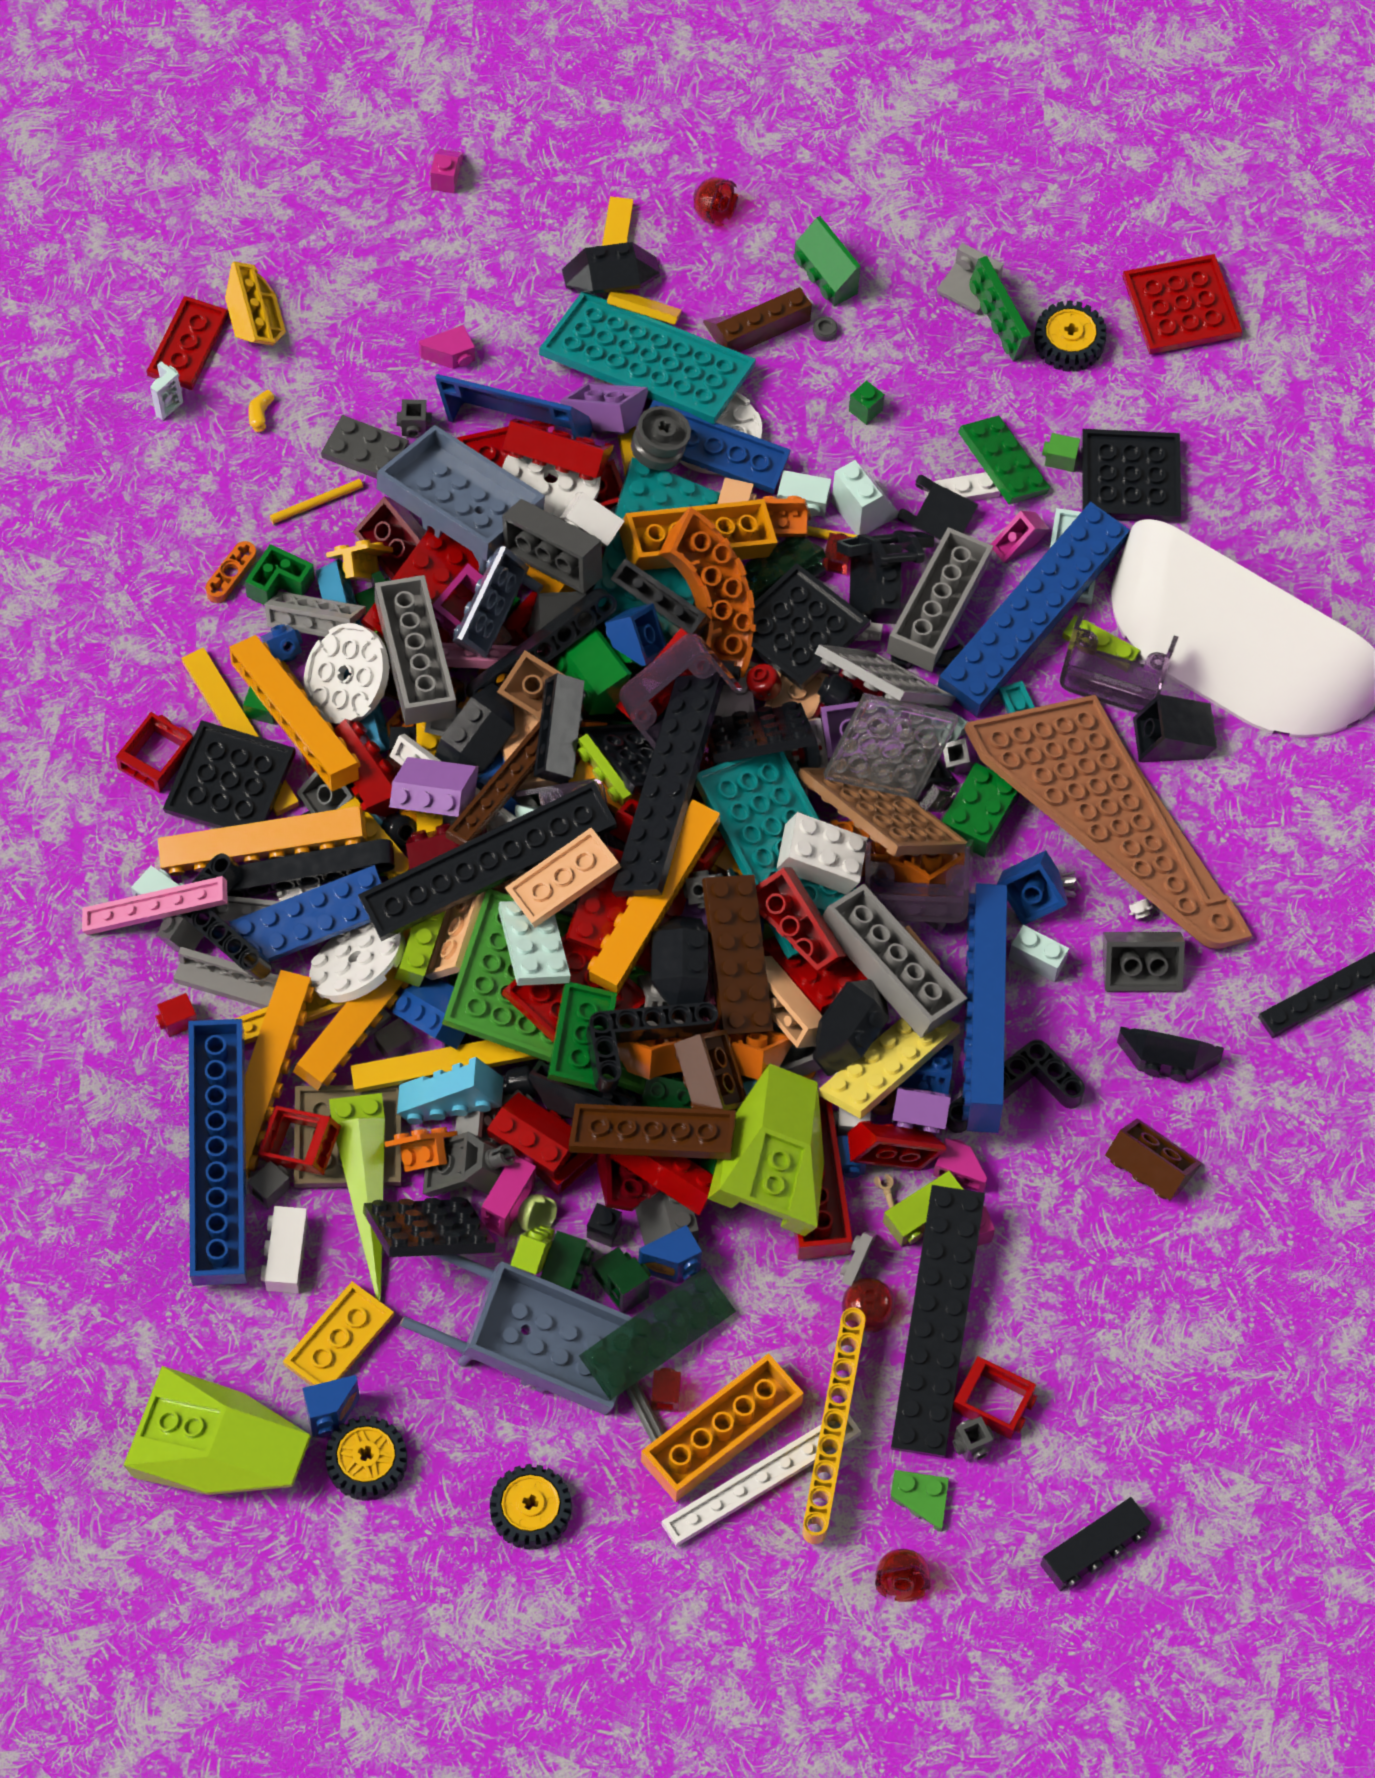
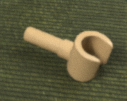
(886, 1188)

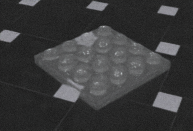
(890, 746)

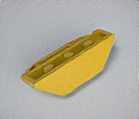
(253, 306)

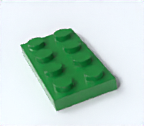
(999, 308)
(1004, 459)
(570, 1051)

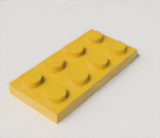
(339, 1336)

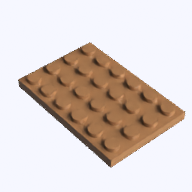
(888, 818)

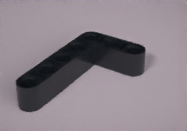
(218, 930)
(640, 1031)
(1031, 1068)

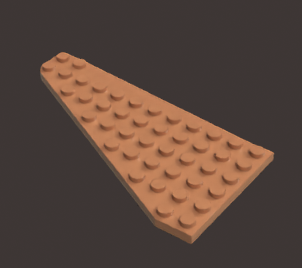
(1088, 784)

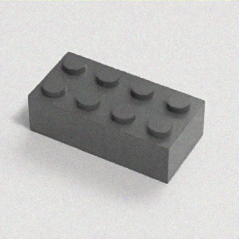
(553, 546)

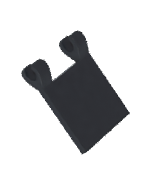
(940, 510)

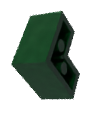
(566, 1260)
(622, 1279)

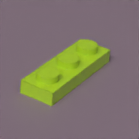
(1106, 642)
(603, 770)

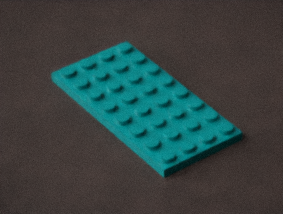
(647, 353)
(648, 491)
(754, 805)

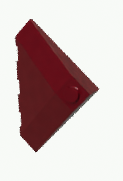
(622, 1187)

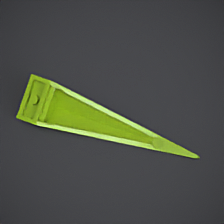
(362, 1159)

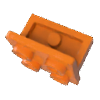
(788, 516)
(422, 1148)

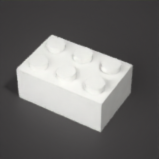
(592, 518)
(822, 853)

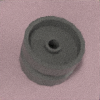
(660, 438)

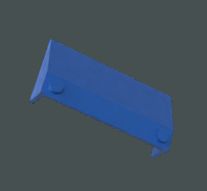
(457, 392)

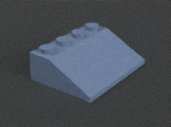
(490, 602)

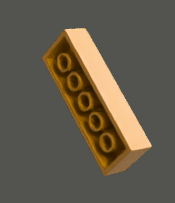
(742, 523)
(721, 1427)

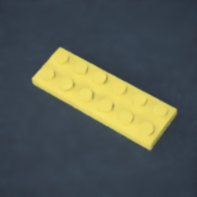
(885, 1066)

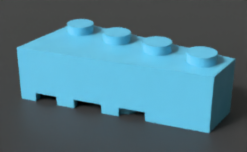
(451, 1093)

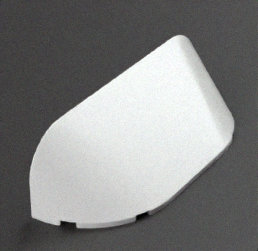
(1240, 636)

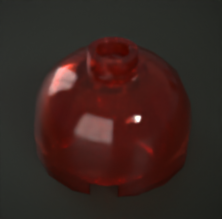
(715, 200)
(873, 1299)
(903, 1575)

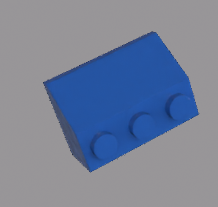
(426, 1008)

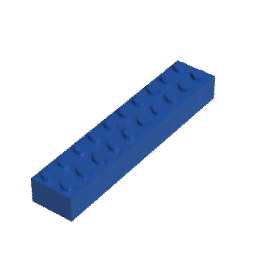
(1033, 609)
(985, 1009)
(217, 1152)

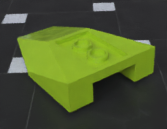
(776, 1152)
(213, 1439)

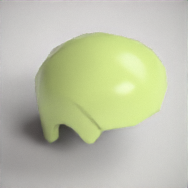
(536, 1211)

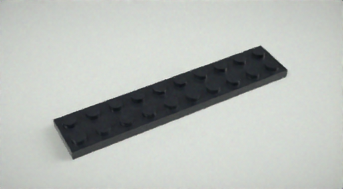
(668, 786)
(484, 861)
(938, 1321)

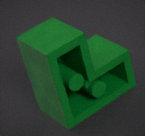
(278, 571)

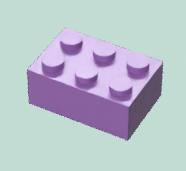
(921, 1108)

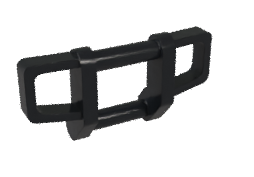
(910, 540)

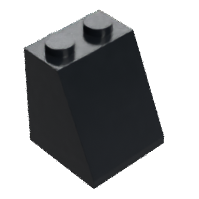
(1174, 730)

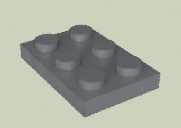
(362, 446)

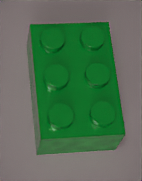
(981, 808)

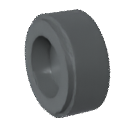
(825, 329)

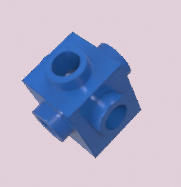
(283, 642)

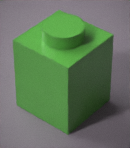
(1061, 452)

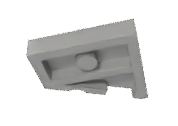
(861, 1246)

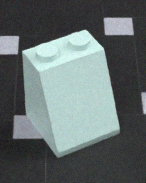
(860, 499)

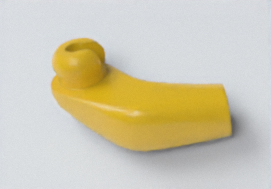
(257, 410)

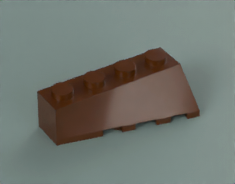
(761, 322)

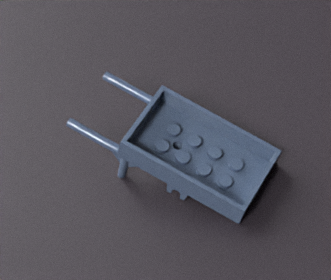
(456, 492)
(557, 1327)

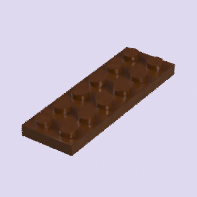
(737, 954)
(652, 1131)

